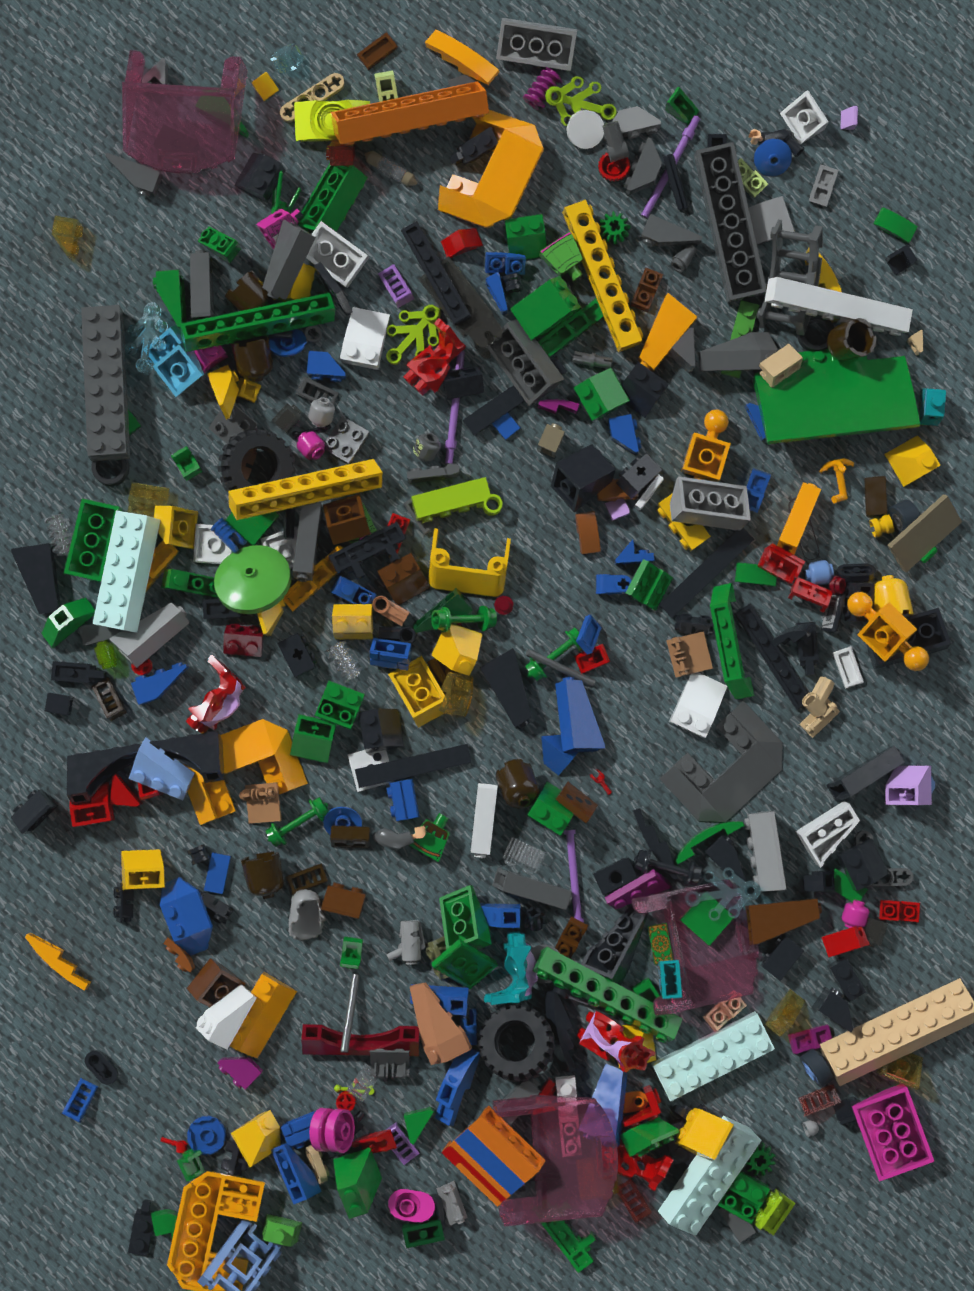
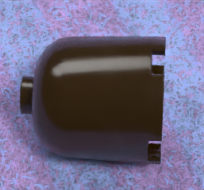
(249, 293)
(851, 340)
(253, 358)
(517, 784)
(263, 874)

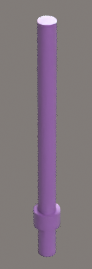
(687, 134)
(450, 444)

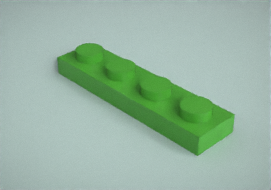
(743, 325)

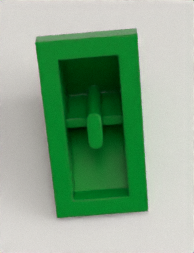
(681, 106)
(416, 1122)

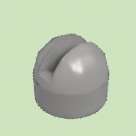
(812, 1128)

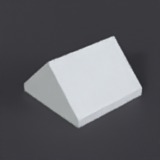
(804, 117)

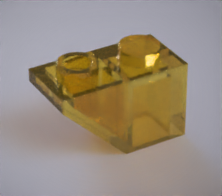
(66, 234)

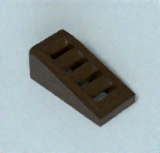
(121, 710)
(290, 885)

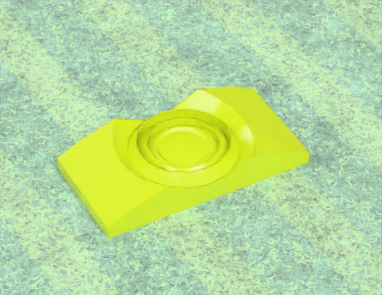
(314, 118)

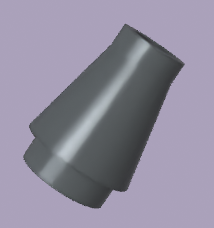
(682, 260)

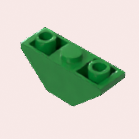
(220, 244)
(67, 620)

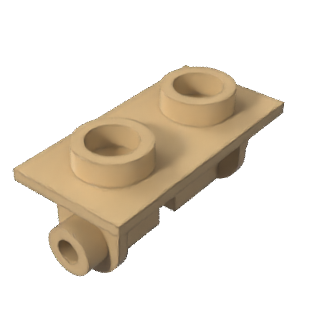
(814, 725)

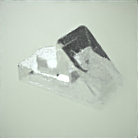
(362, 1083)

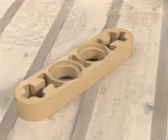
(310, 95)

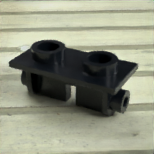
(685, 623)
(122, 909)
(218, 912)

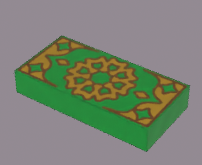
(660, 942)

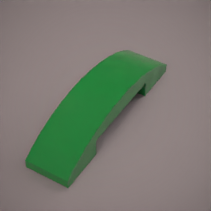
(686, 851)

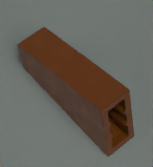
(774, 919)

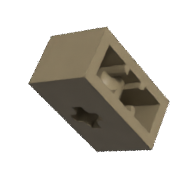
(551, 440)

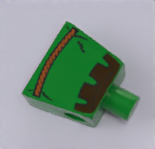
(435, 838)

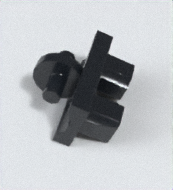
(237, 1162)

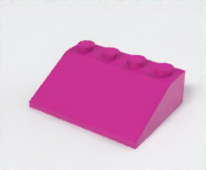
(892, 1132)

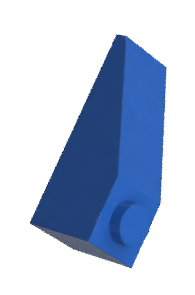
(296, 1174)

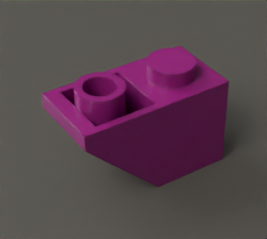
(241, 1069)

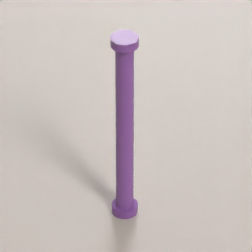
(573, 874)

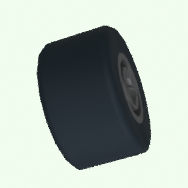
(903, 515)

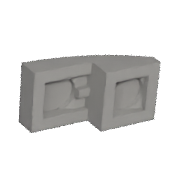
(823, 185)

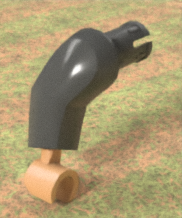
(391, 839)

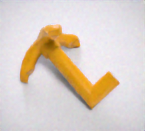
(839, 469)

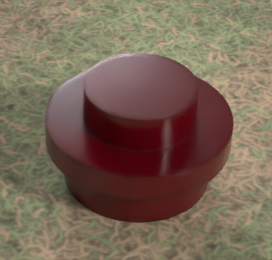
(837, 585)
(503, 605)

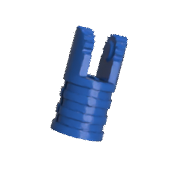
(225, 532)
(470, 1029)

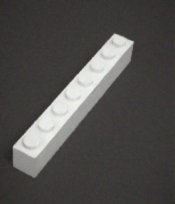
(837, 305)

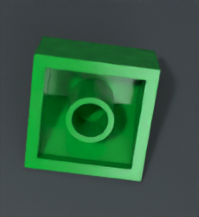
(526, 235)
(601, 394)

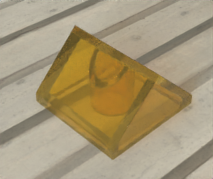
(904, 1070)

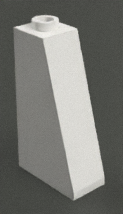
(483, 820)

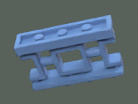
(228, 1253)

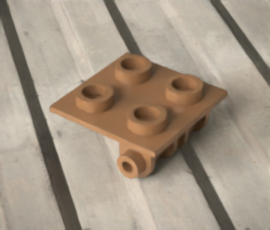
(689, 654)
(262, 802)

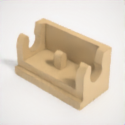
(780, 365)

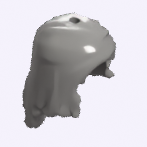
(305, 920)

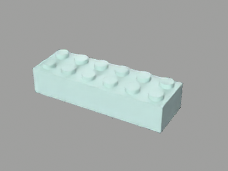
(126, 571)
(712, 1056)
(708, 1180)

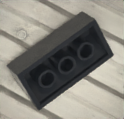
(930, 635)

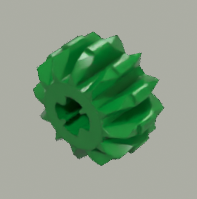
(621, 224)
(762, 1165)

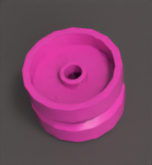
(332, 1130)

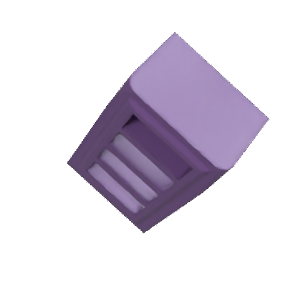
(406, 295)
(396, 1127)

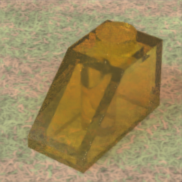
(785, 1013)

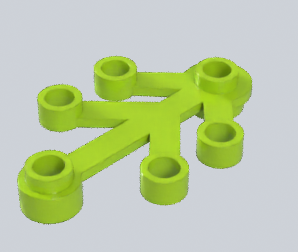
(577, 102)
(414, 331)

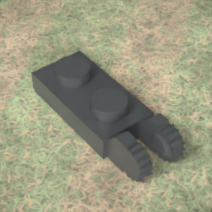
(433, 473)

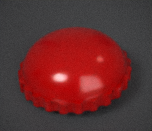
(613, 171)

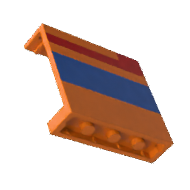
(493, 1156)

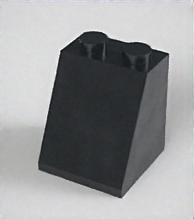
(582, 476)

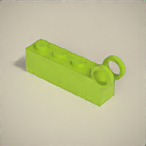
(454, 498)

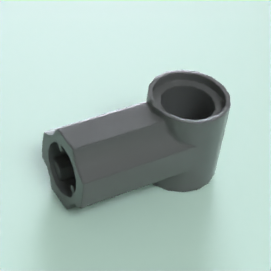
(616, 146)

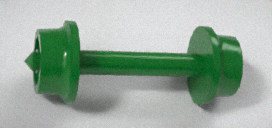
(485, 618)
(536, 670)
(276, 835)

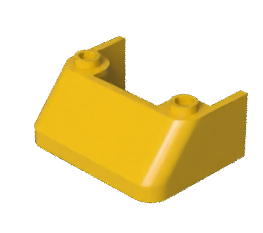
(467, 580)

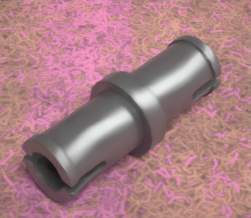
(592, 360)

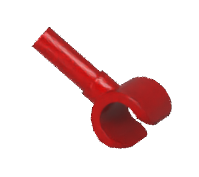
(600, 779)
(181, 1145)

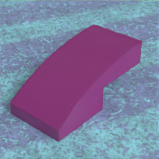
(553, 404)
(809, 1038)

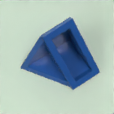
(553, 754)

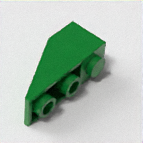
(188, 582)

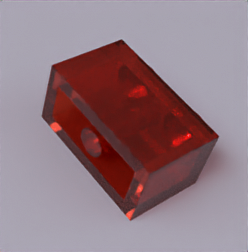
(340, 154)

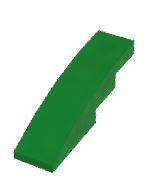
(571, 328)

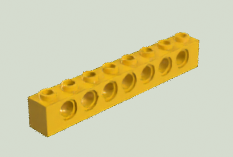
(622, 339)
(305, 489)

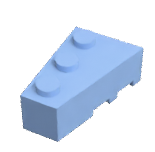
(160, 772)

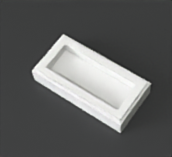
(649, 492)
(848, 667)

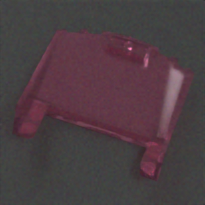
(180, 124)
(706, 972)
(578, 1154)

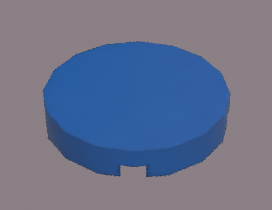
(206, 1129)

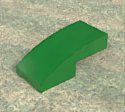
(895, 224)
(753, 574)

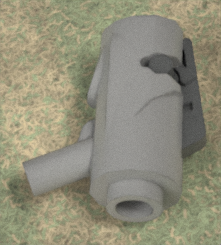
(411, 942)

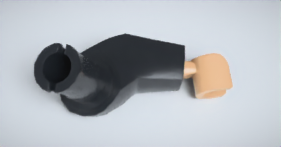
(784, 135)

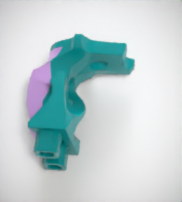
(519, 965)

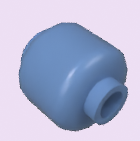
(819, 572)

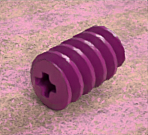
(537, 92)

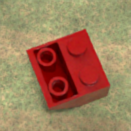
(95, 811)

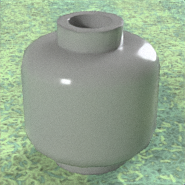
(321, 412)

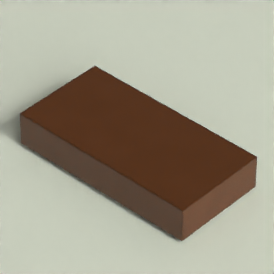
(377, 51)

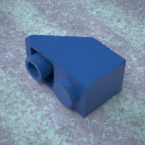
(322, 366)
(623, 432)
(351, 591)

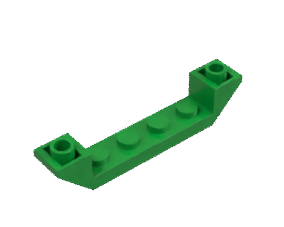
(728, 643)

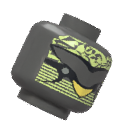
(427, 447)

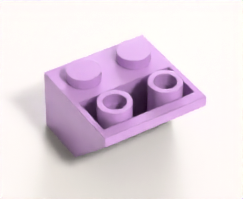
(909, 786)

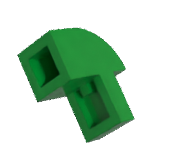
(164, 1221)

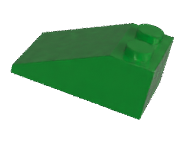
(172, 292)
(464, 919)

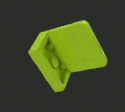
(773, 1212)

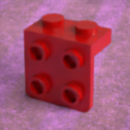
(649, 1113)

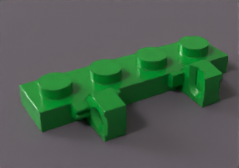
(572, 1246)

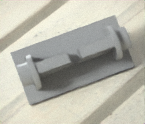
(452, 1203)

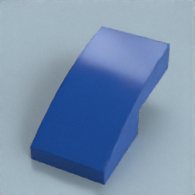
(756, 488)

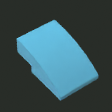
(173, 364)

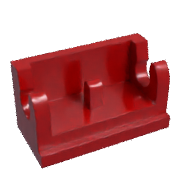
(781, 563)
(811, 593)
(845, 941)
(377, 1141)

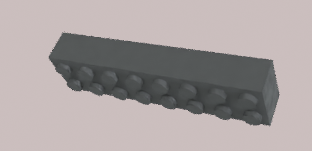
(730, 222)
(105, 383)

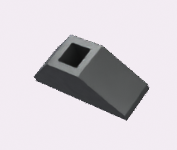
(645, 169)

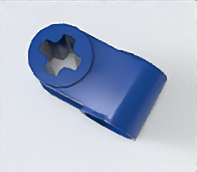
(609, 584)

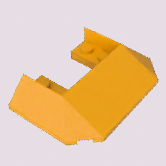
(504, 177)
(244, 746)
(196, 1224)

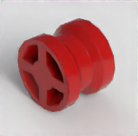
(139, 670)
(343, 1103)

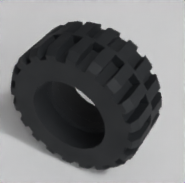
(241, 444)
(492, 1034)

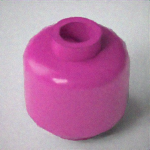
(310, 445)
(855, 914)

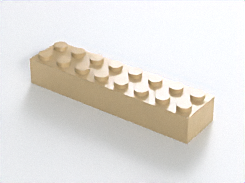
(899, 1032)

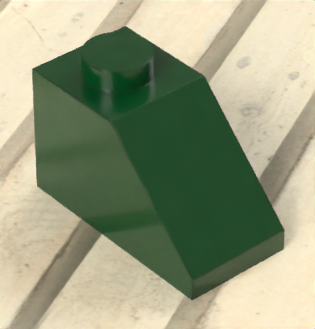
(422, 1233)

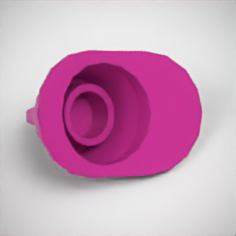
(411, 1205)

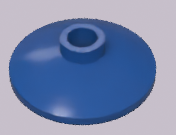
(768, 150)
(288, 346)
(334, 817)

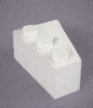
(827, 831)

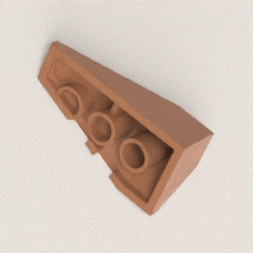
(438, 1032)

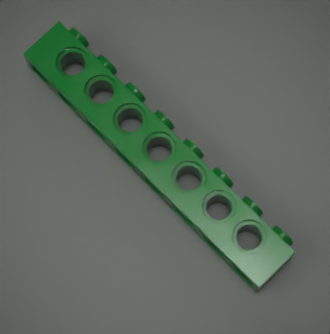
(257, 322)
(543, 967)

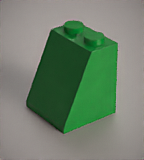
(545, 308)
(549, 811)
(357, 1181)

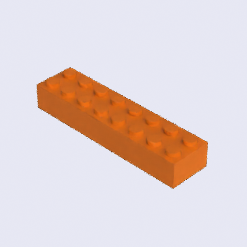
(410, 113)

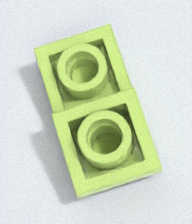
(752, 180)

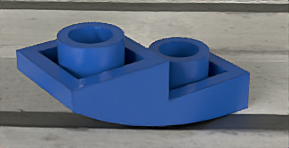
(505, 262)

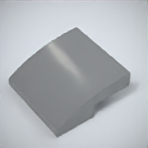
(766, 215)

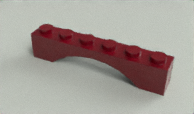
(326, 1041)

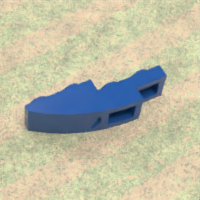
(454, 1084)

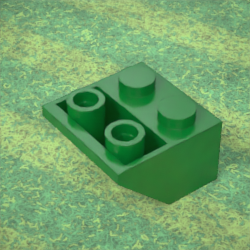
(340, 705)
(313, 738)
(648, 1136)
(744, 1197)

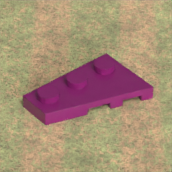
(647, 884)

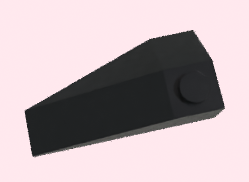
(616, 949)

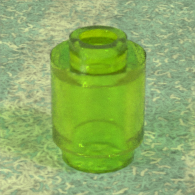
(106, 654)

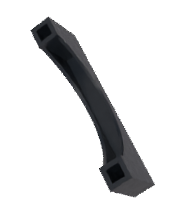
(91, 769)

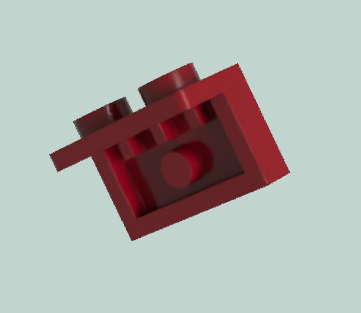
(243, 640)

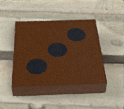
(576, 802)

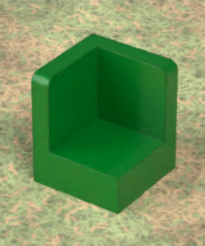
(646, 990)

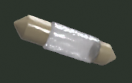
(390, 168)

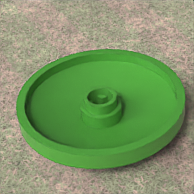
(252, 579)

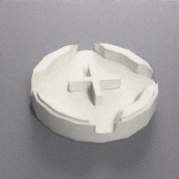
(585, 129)

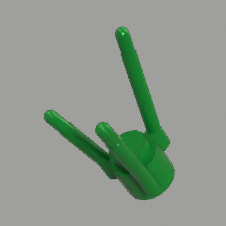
(276, 203)

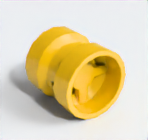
(881, 526)

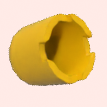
(892, 591)

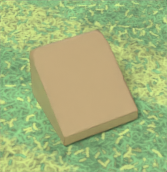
(916, 342)

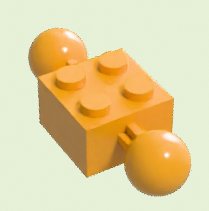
(706, 453)
(887, 631)

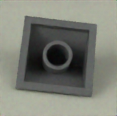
(683, 351)

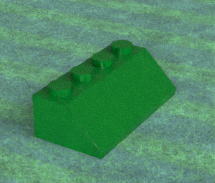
(332, 197)
(91, 540)

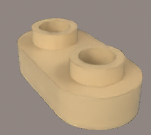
(319, 1170)

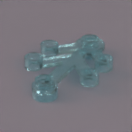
(150, 314)
(725, 893)

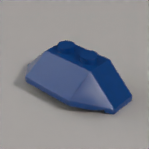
(186, 916)

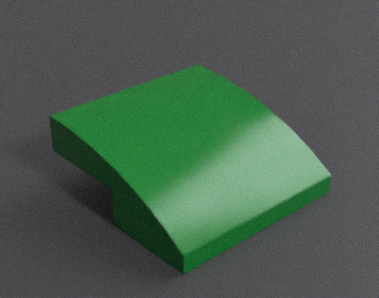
(254, 527)
(649, 585)

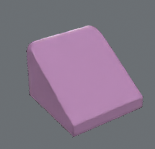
(849, 118)
(617, 509)

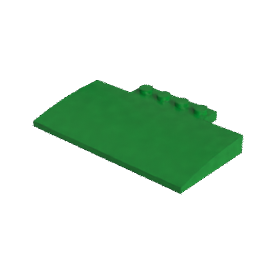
(837, 398)

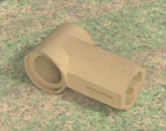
(815, 700)

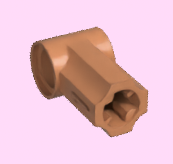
(392, 611)

